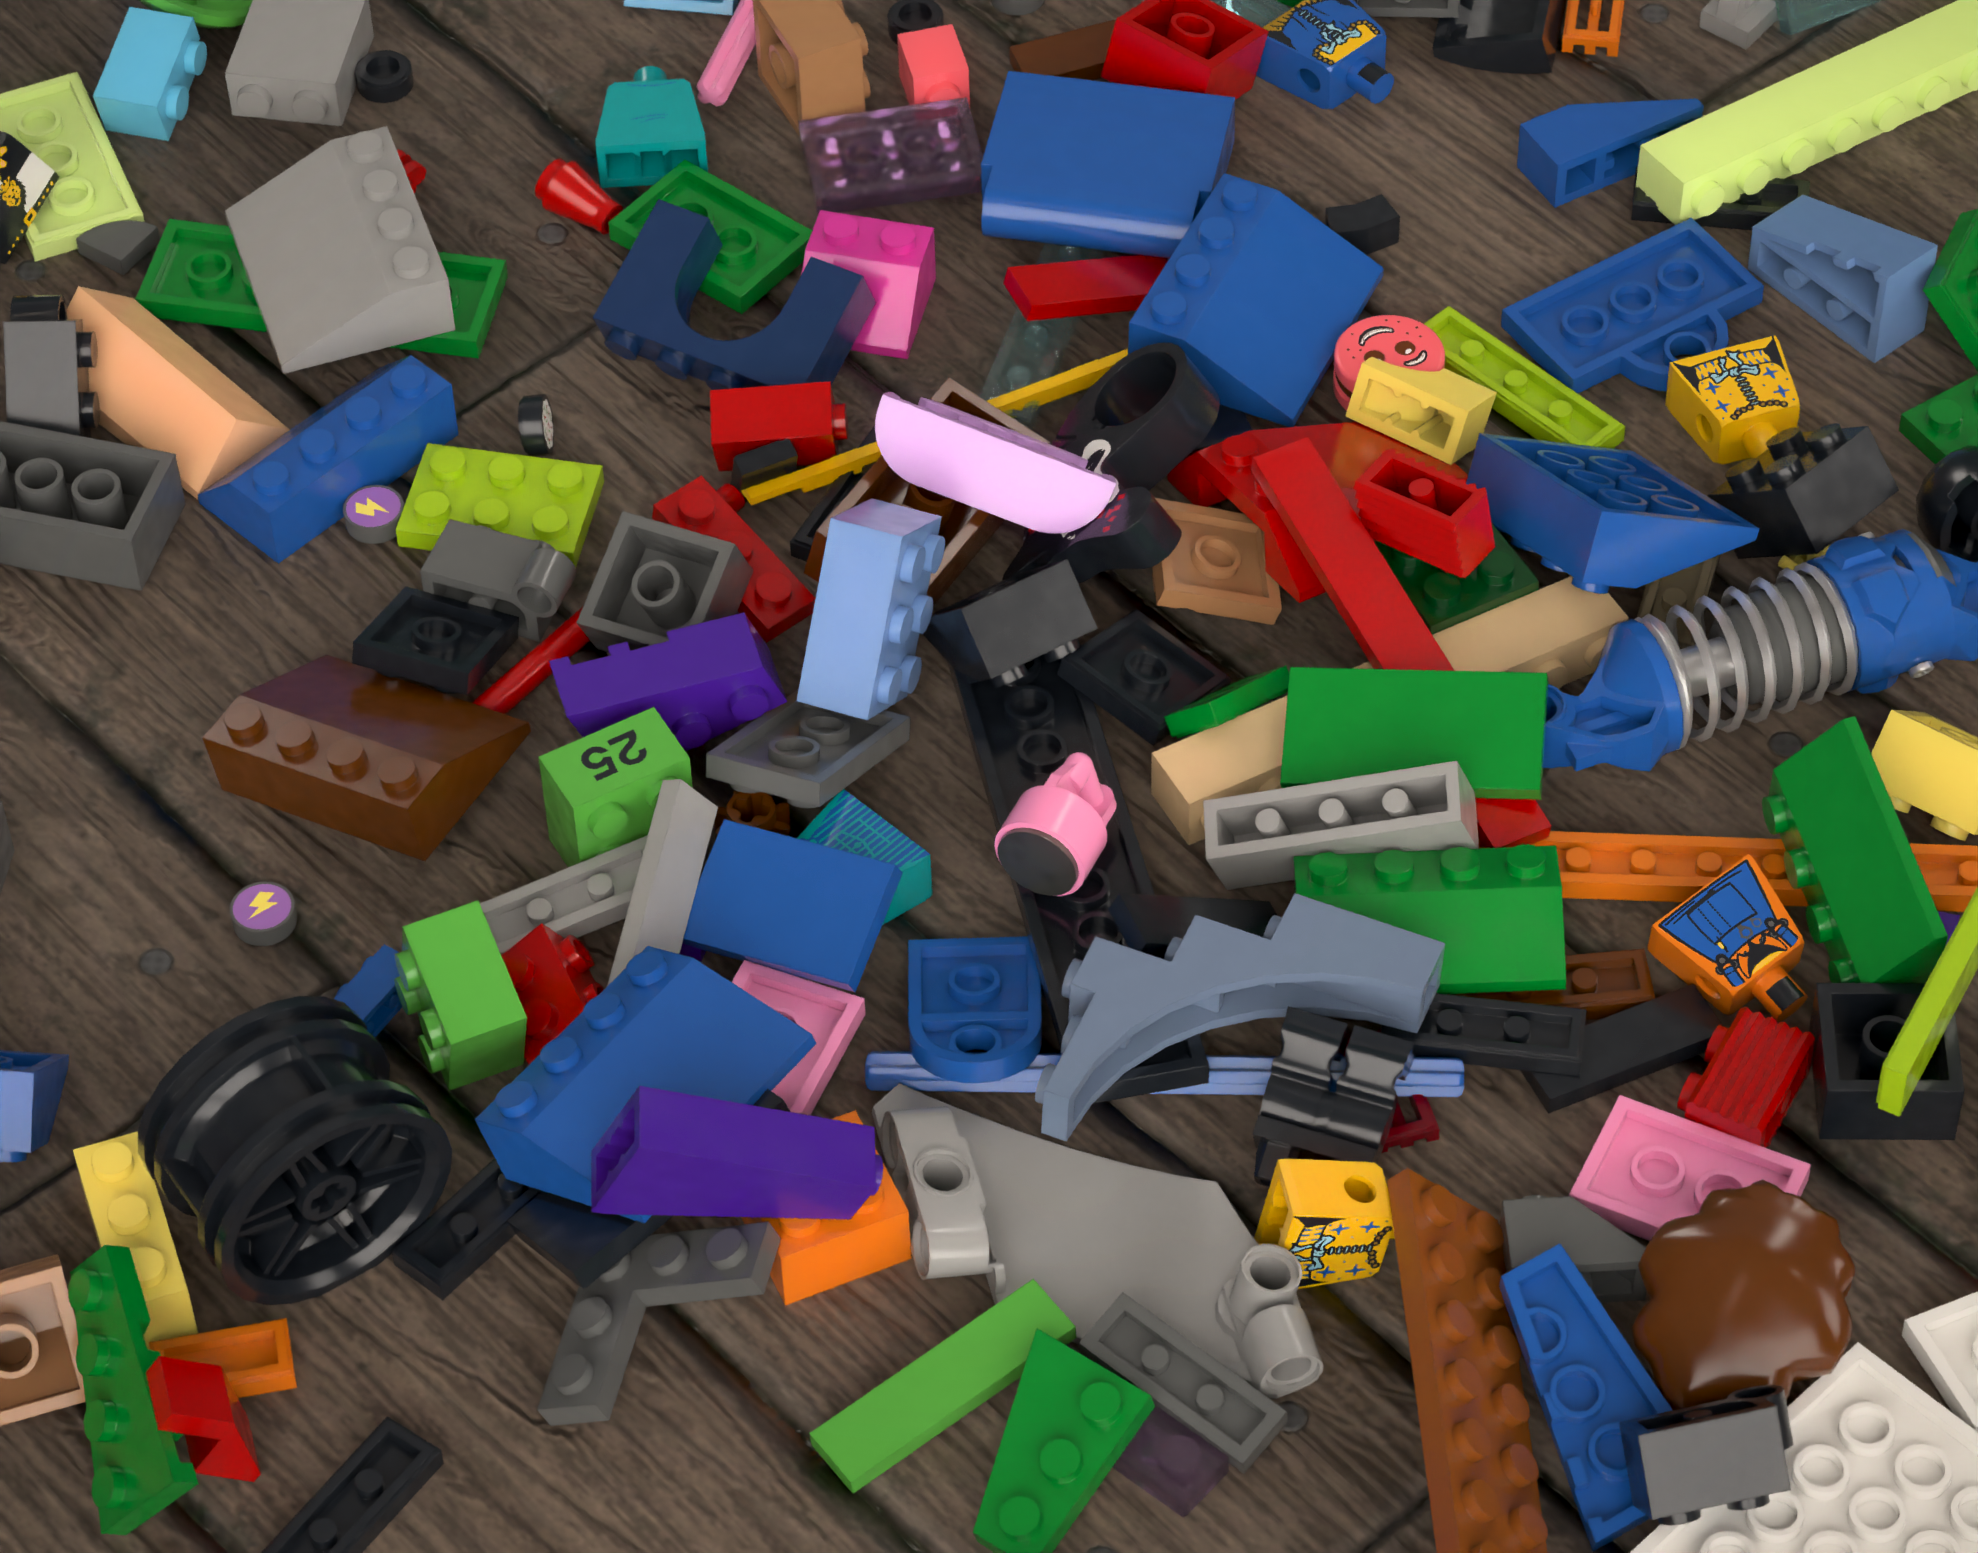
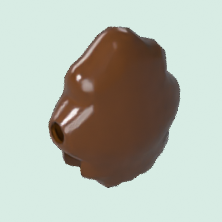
(1743, 1296)

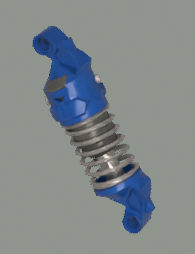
(1824, 627)

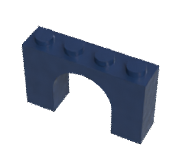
(653, 295)

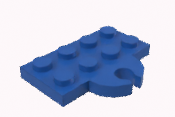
(1636, 310)

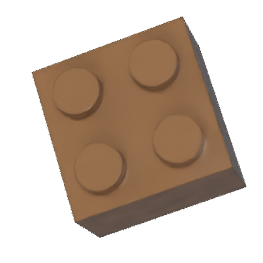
(810, 58)

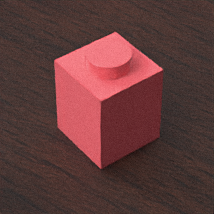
(932, 65)

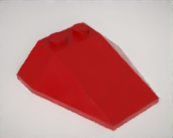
(1226, 473)

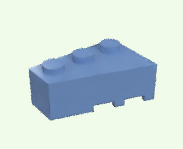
(1846, 272)

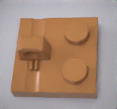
(1217, 566)

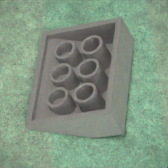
(341, 255)

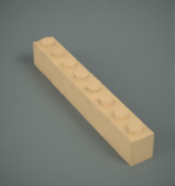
(1546, 631)

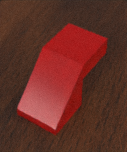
(204, 1407)

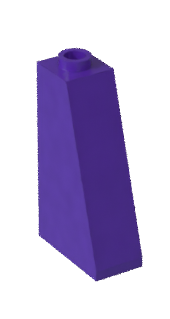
(730, 1160)

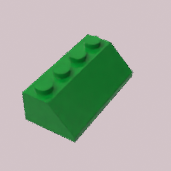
(1853, 862)
(1486, 904)

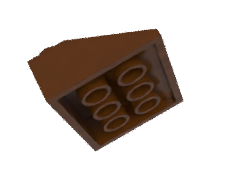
(361, 752)

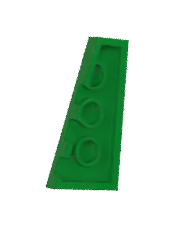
(132, 1459)

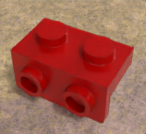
(550, 982)

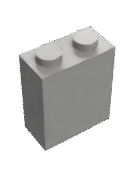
(299, 59)

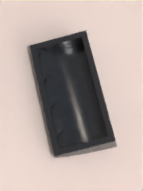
(1501, 35)

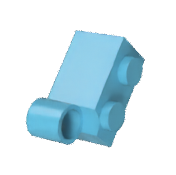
(150, 74)

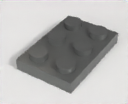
(805, 752)

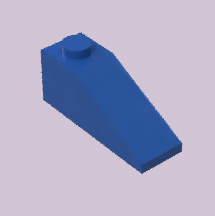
(1594, 143)

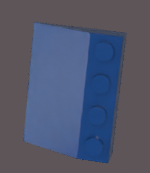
(1257, 299)
(1600, 511)
(656, 1027)

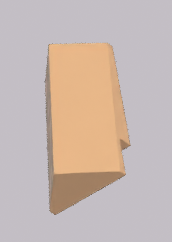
(166, 394)

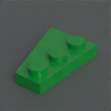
(1056, 1447)

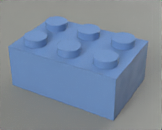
(870, 608)

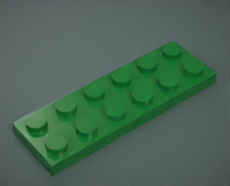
(203, 281)

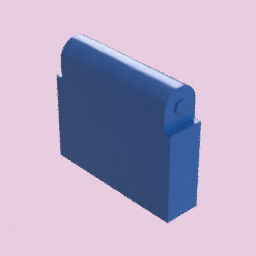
(1102, 163)

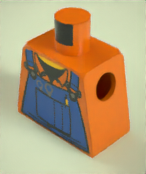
(1734, 943)

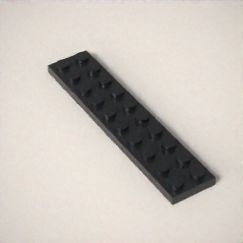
(1018, 742)

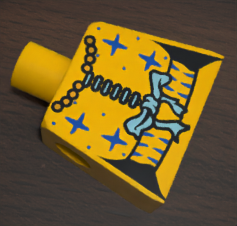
(1734, 398)
(1329, 1218)

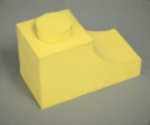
(1421, 408)

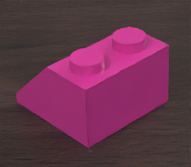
(896, 265)

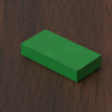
(1228, 702)

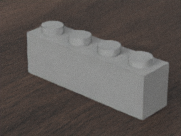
(1410, 809)

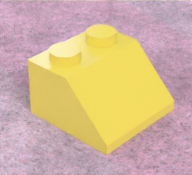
(1931, 768)

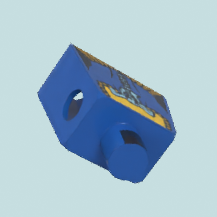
(1326, 53)

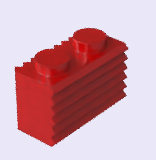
(1425, 513)
(1749, 1077)

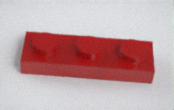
(774, 594)

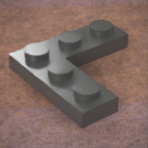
(611, 1309)

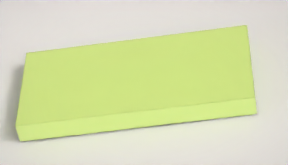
(66, 134)

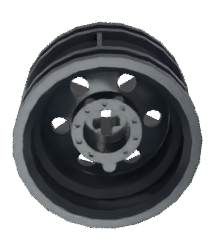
(293, 1149)

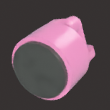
(1057, 829)

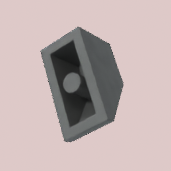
(1597, 1248)

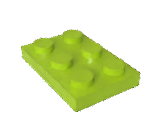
(502, 492)

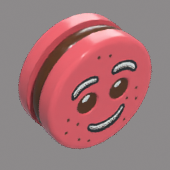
(1389, 339)

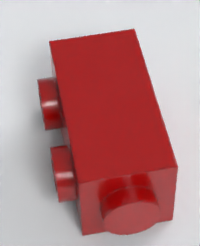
(766, 414)

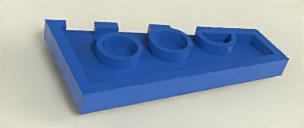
(1584, 1385)

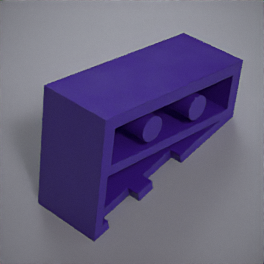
(698, 681)

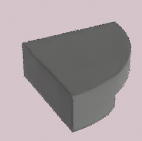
(118, 243)

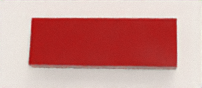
(1082, 286)

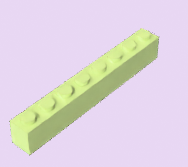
(1813, 114)

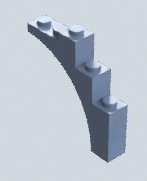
(1219, 976)

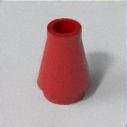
(575, 195)

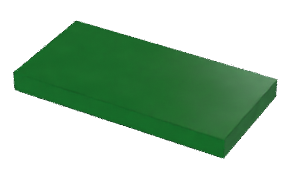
(1395, 719)

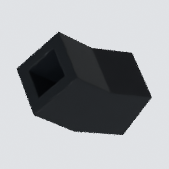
(1366, 225)

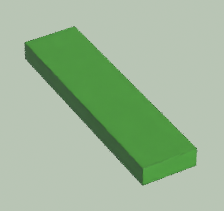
(938, 1387)

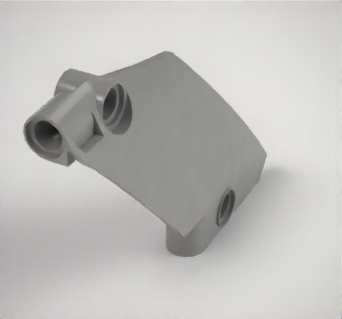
(1091, 1230)

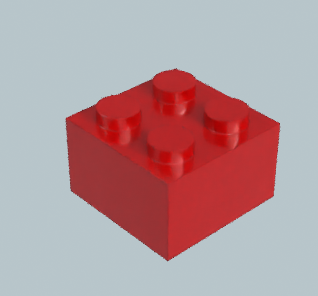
(1185, 48)

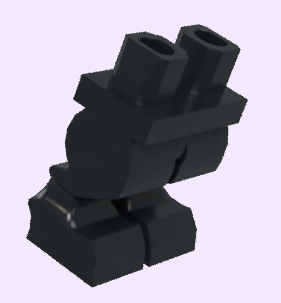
(1302, 1113)

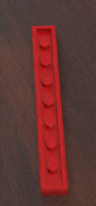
(1371, 600)

